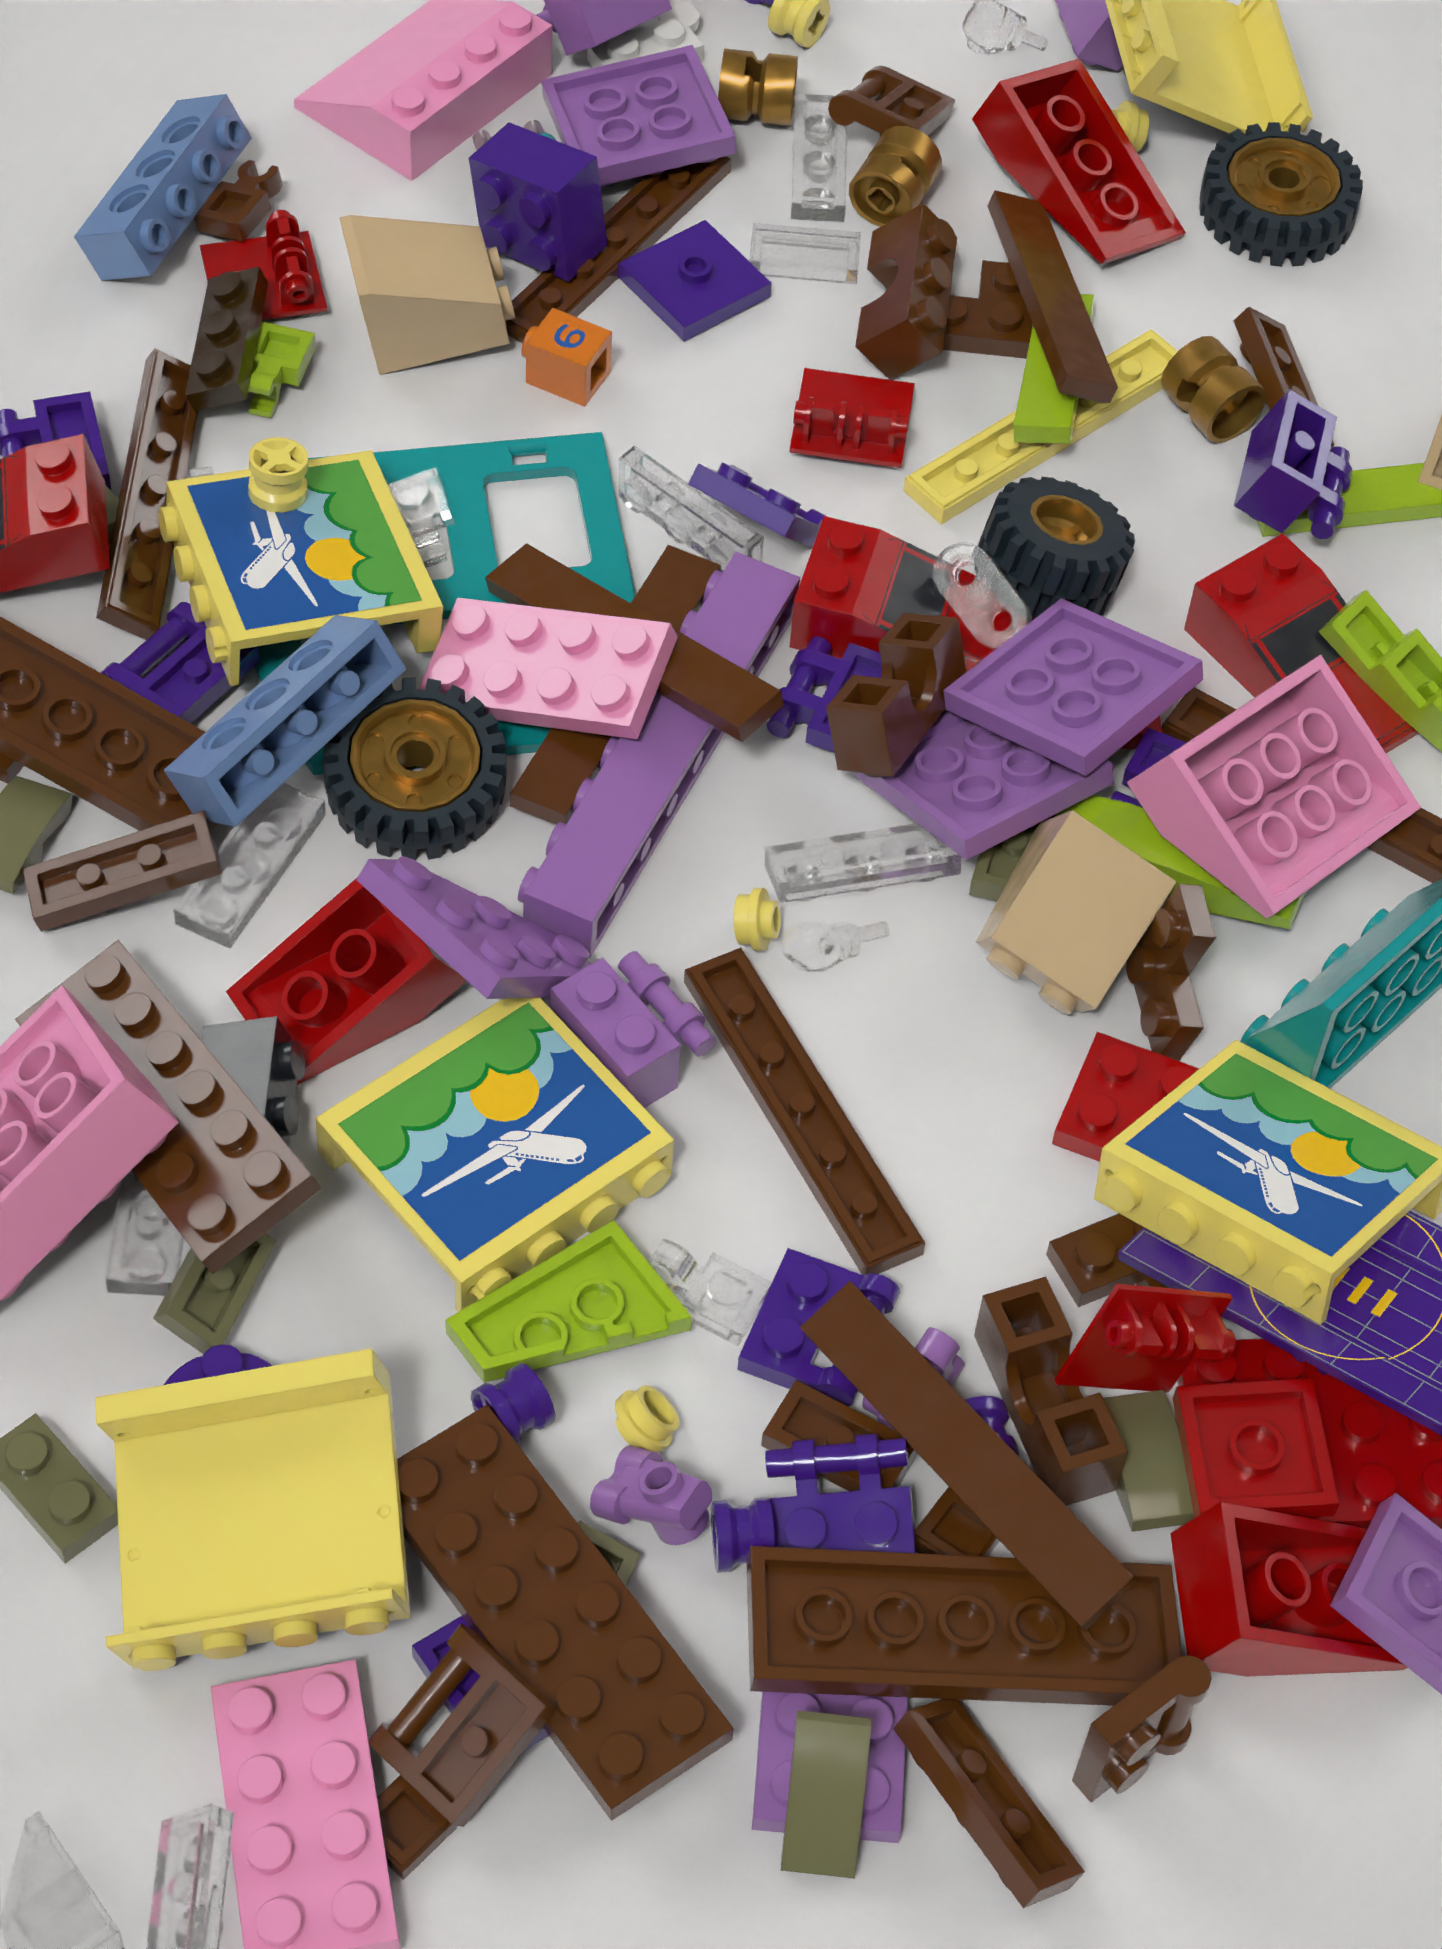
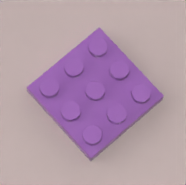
(641, 114)
(1073, 686)
(980, 786)

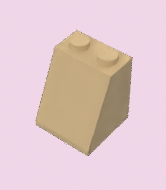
(426, 289)
(1073, 912)

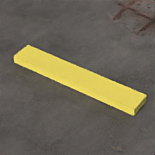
(994, 459)

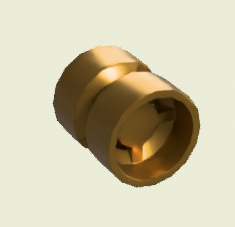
(758, 86)
(895, 175)
(1213, 389)

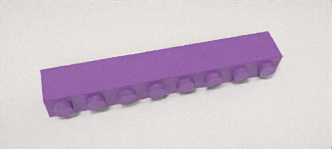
(647, 779)

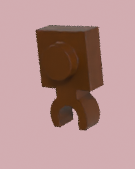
(238, 208)

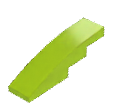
(1394, 665)
(1136, 831)

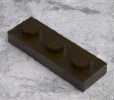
(227, 339)

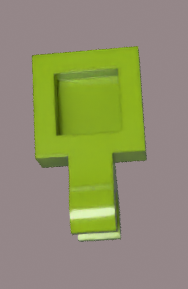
(279, 358)

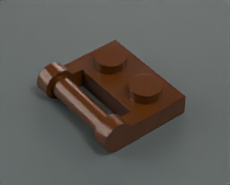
(900, 104)
(1140, 1725)
(476, 1739)

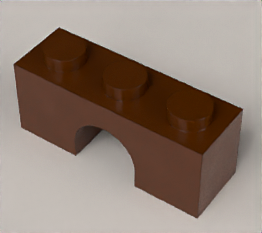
(916, 265)
(884, 718)
(1064, 1434)

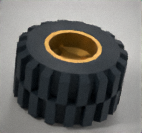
(1058, 544)

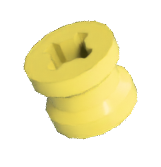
(799, 18)
(278, 474)

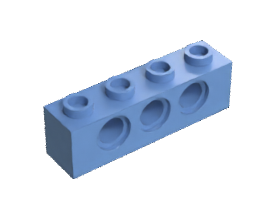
(163, 187)
(285, 719)

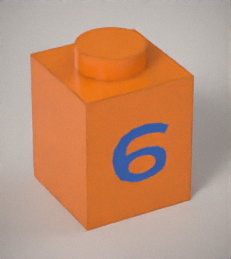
(567, 356)

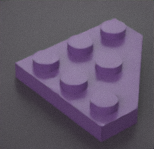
(474, 933)

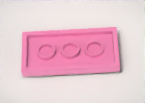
(554, 665)
(304, 1811)

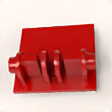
(284, 259)
(852, 417)
(1148, 1338)

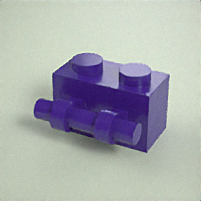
(1294, 468)

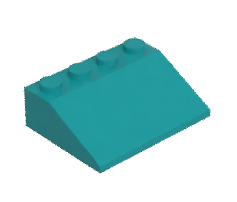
(1359, 993)

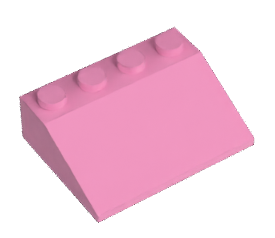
(433, 80)
(1278, 790)
(69, 1129)

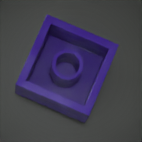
(538, 200)

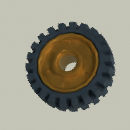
(1280, 194)
(425, 807)

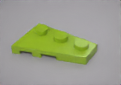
(569, 1308)

